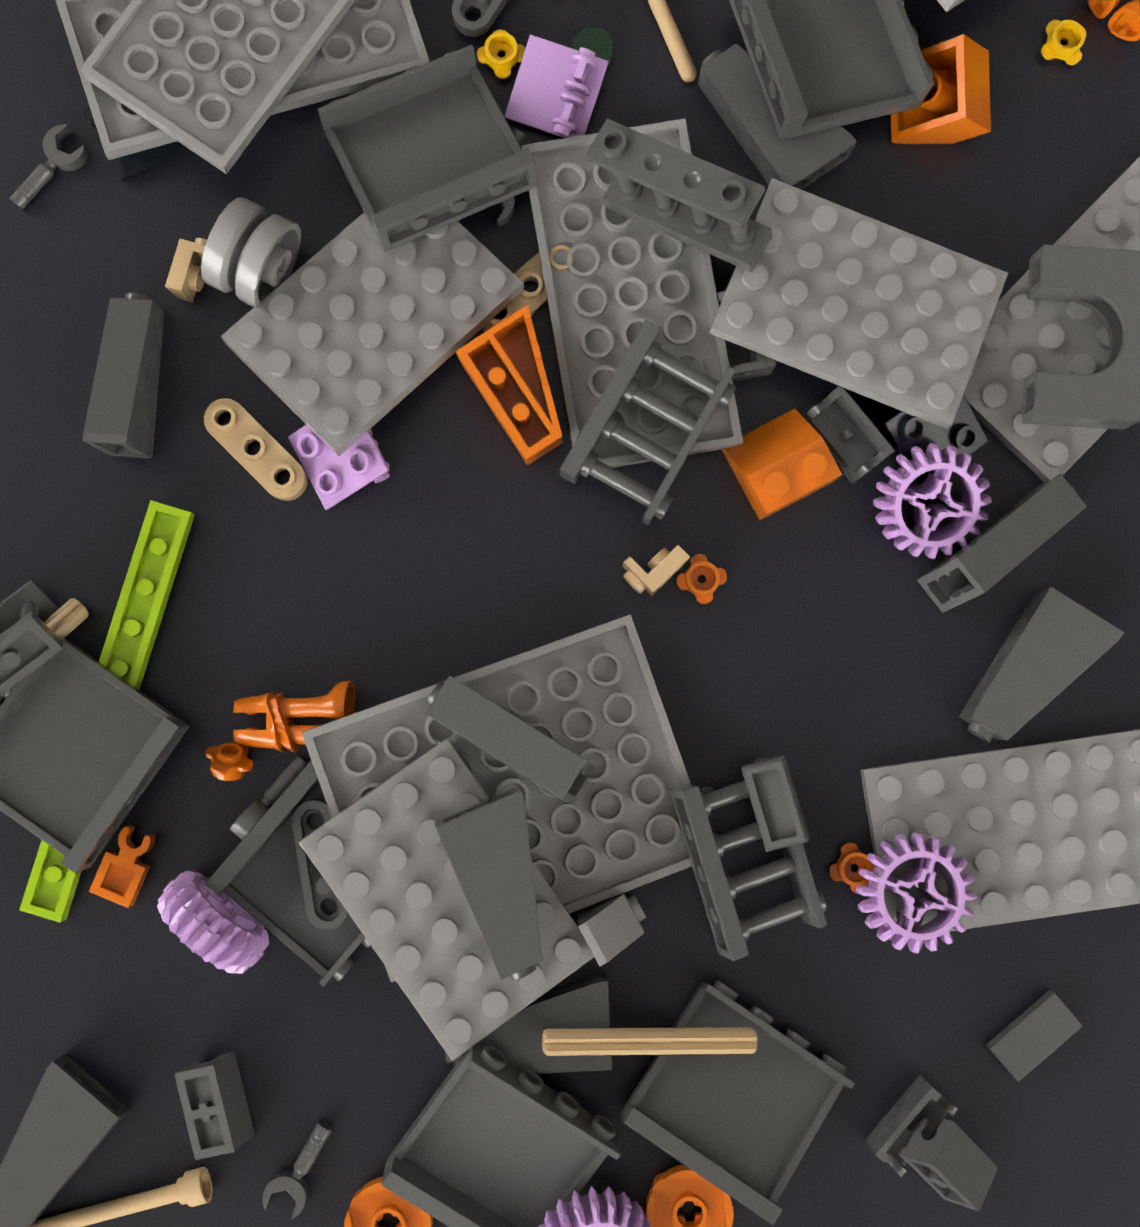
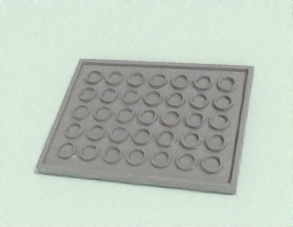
(584, 694)

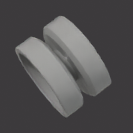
(250, 251)

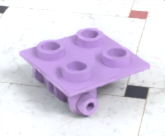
(556, 88)
(340, 476)

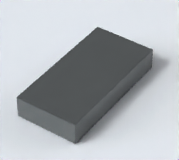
(775, 803)
(1034, 1035)

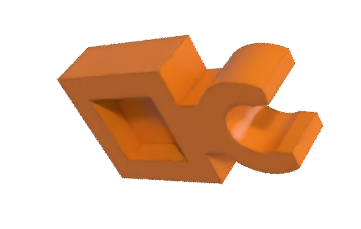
(122, 873)

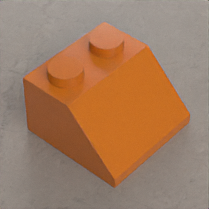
(956, 103)
(781, 463)

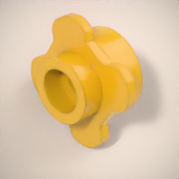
(1065, 30)
(497, 42)

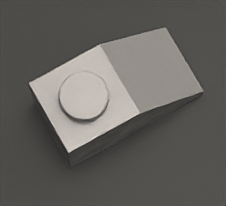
(611, 926)

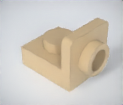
(185, 270)
(663, 567)

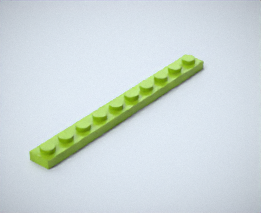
(127, 655)

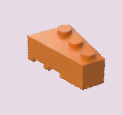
(513, 382)

